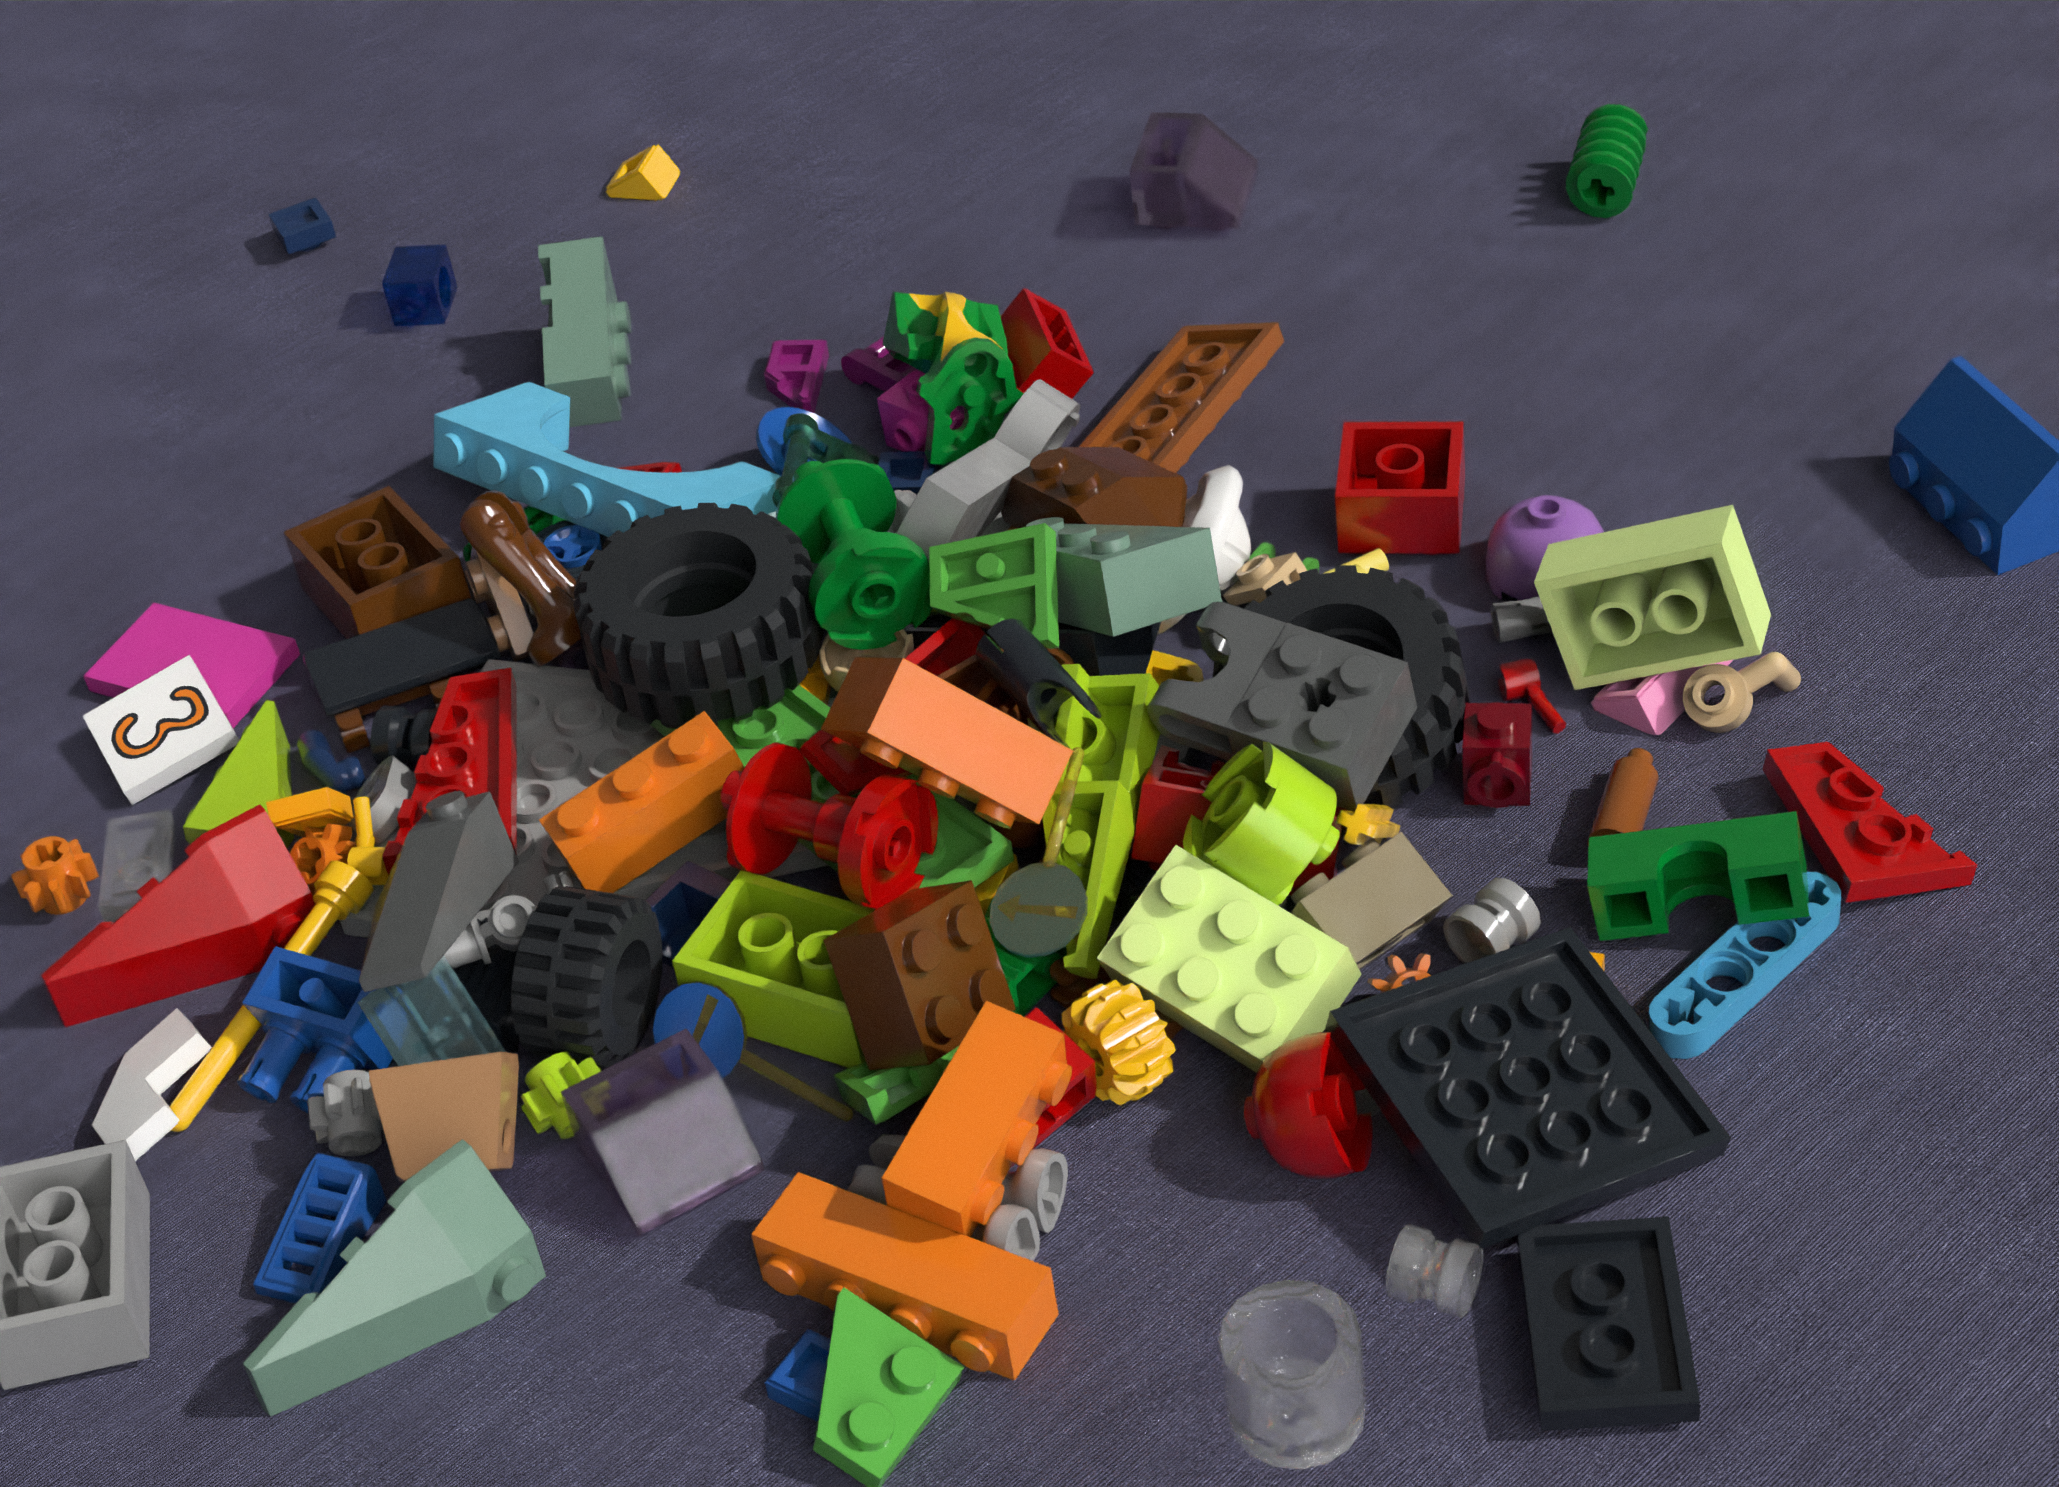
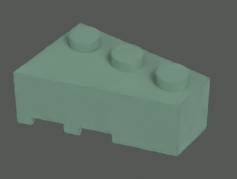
(585, 332)
(1131, 574)

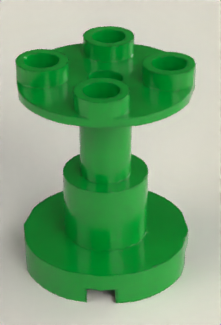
(865, 576)

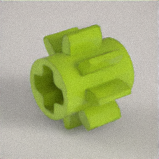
(546, 1080)

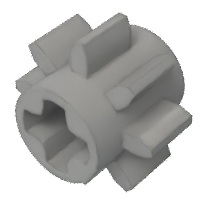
(346, 1114)

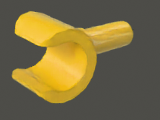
(365, 856)

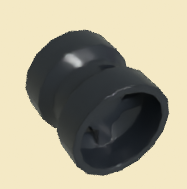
(401, 734)

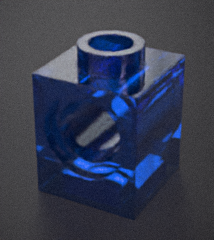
(420, 285)

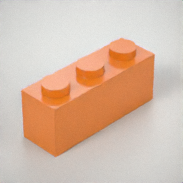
(645, 807)
(978, 1121)

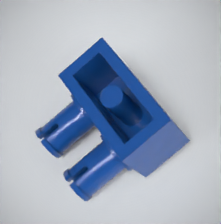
(304, 1010)

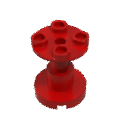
(869, 836)

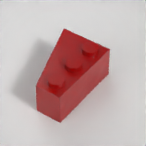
(1172, 795)

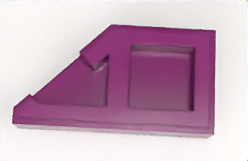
(797, 371)

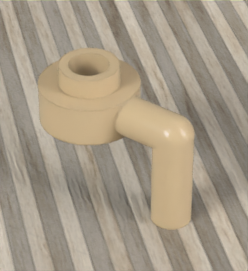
(1738, 690)

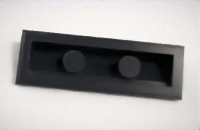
(400, 656)

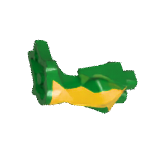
(964, 365)

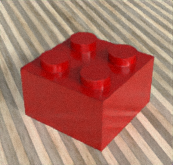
(1401, 487)

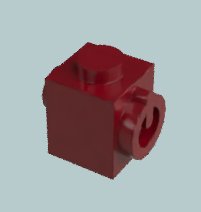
(1497, 754)

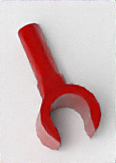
(1523, 680)

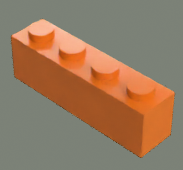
(932, 1280)

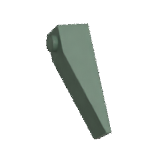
(429, 1272)

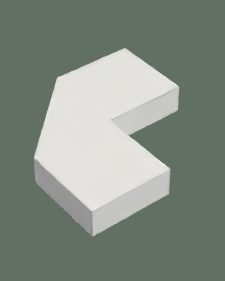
(134, 1102)

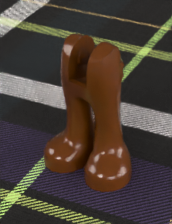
(504, 539)

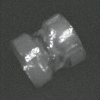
(1434, 1270)

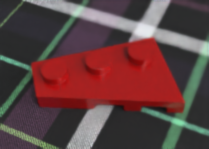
(1855, 831)

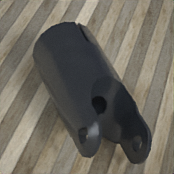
(1030, 675)

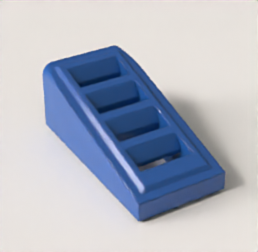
(330, 1188)

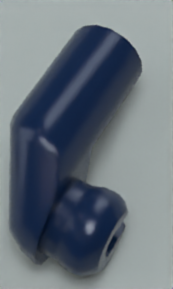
(320, 762)

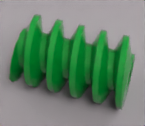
(1607, 161)

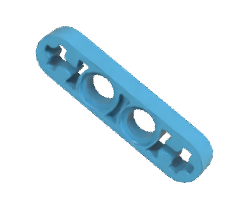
(1735, 957)

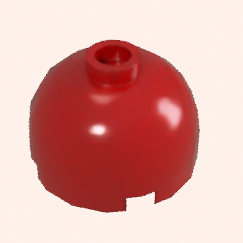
(1308, 1110)

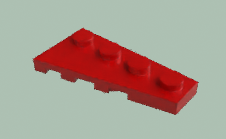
(468, 753)

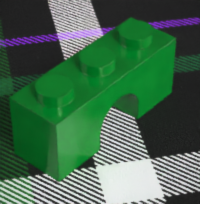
(1647, 873)

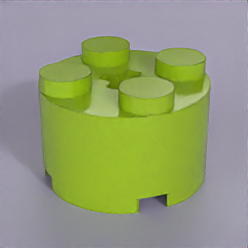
(1264, 821)

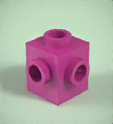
(906, 415)

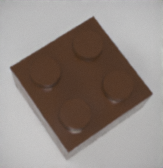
(918, 974)

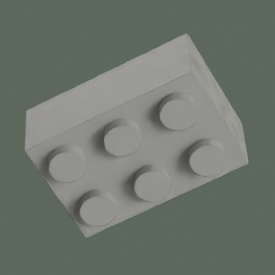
(73, 1264)

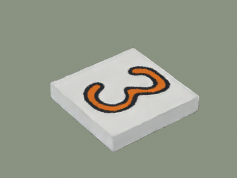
(161, 729)

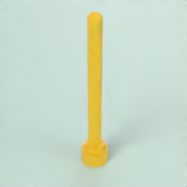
(338, 893)

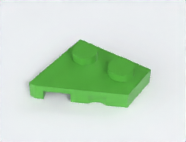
(999, 580)
(877, 1390)

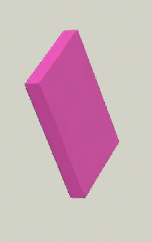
(232, 658)

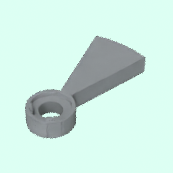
(972, 490)

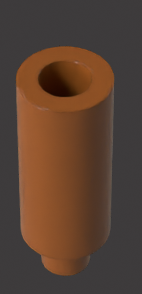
(1626, 795)

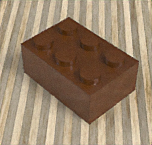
(374, 563)

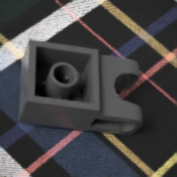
(1296, 688)

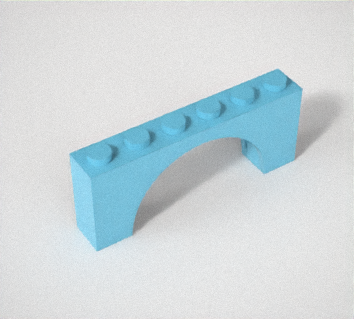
(518, 448)

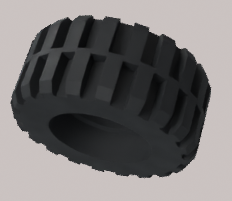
(698, 614)
(1400, 624)

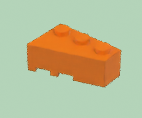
(947, 739)

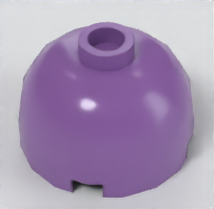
(1522, 537)

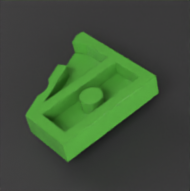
(888, 1091)

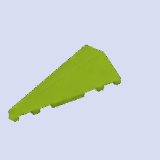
(1106, 796)

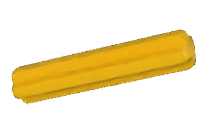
(1367, 823)

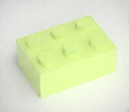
(1653, 598)
(1227, 961)

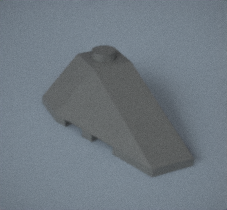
(436, 887)

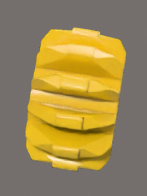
(1122, 1039)

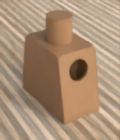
(448, 1100)

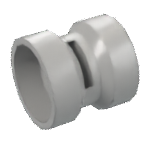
(1498, 918)

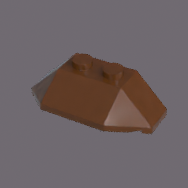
(1095, 488)

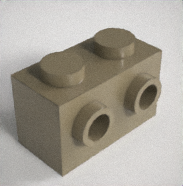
(1375, 900)

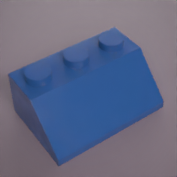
(1980, 468)

